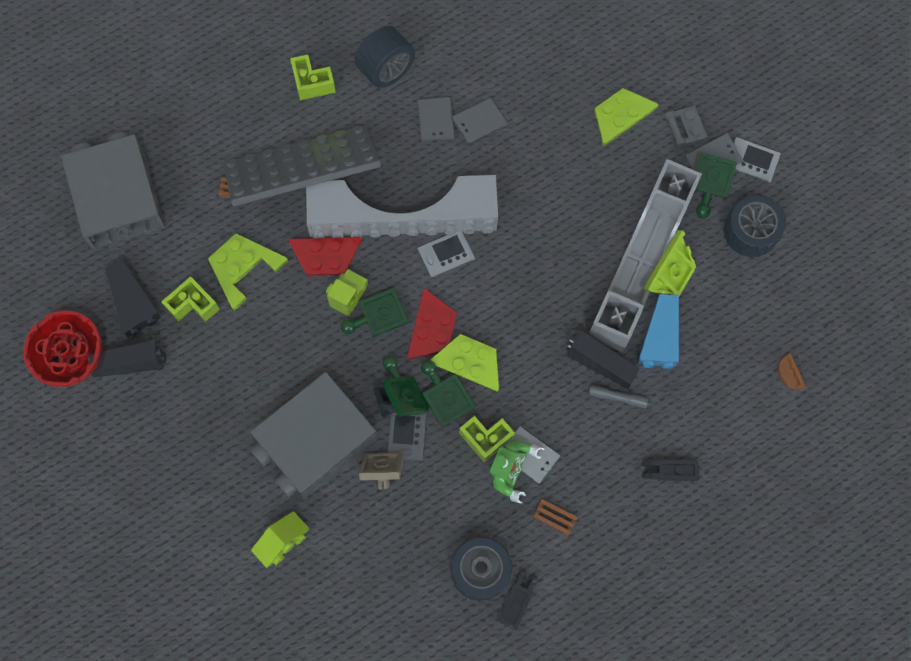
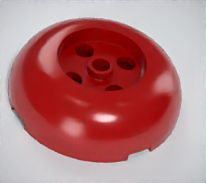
(43, 345)

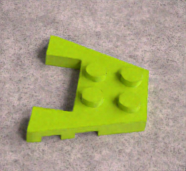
(236, 259)

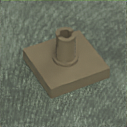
(381, 467)

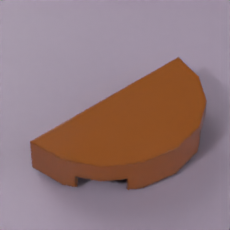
(790, 374)

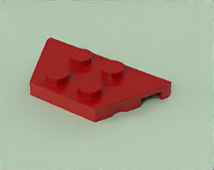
(325, 255)
(432, 327)

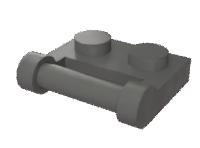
(691, 125)

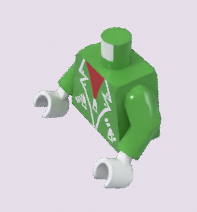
(508, 466)

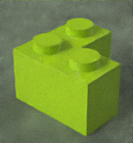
(311, 82)
(346, 292)
(188, 297)
(486, 442)
(280, 539)

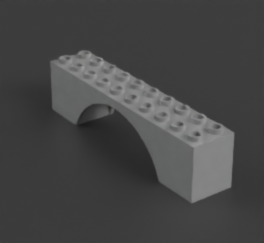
(465, 208)
(650, 240)

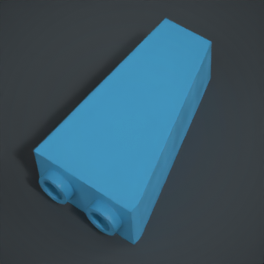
(662, 336)

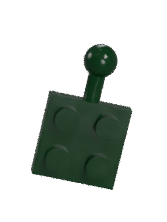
(715, 180)
(380, 312)
(403, 391)
(447, 398)

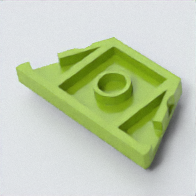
(621, 113)
(673, 268)
(470, 360)

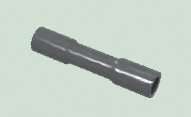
(630, 399)

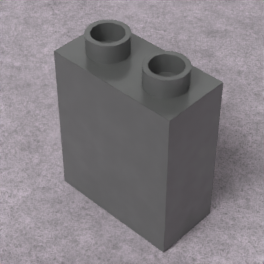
(112, 190)
(312, 437)

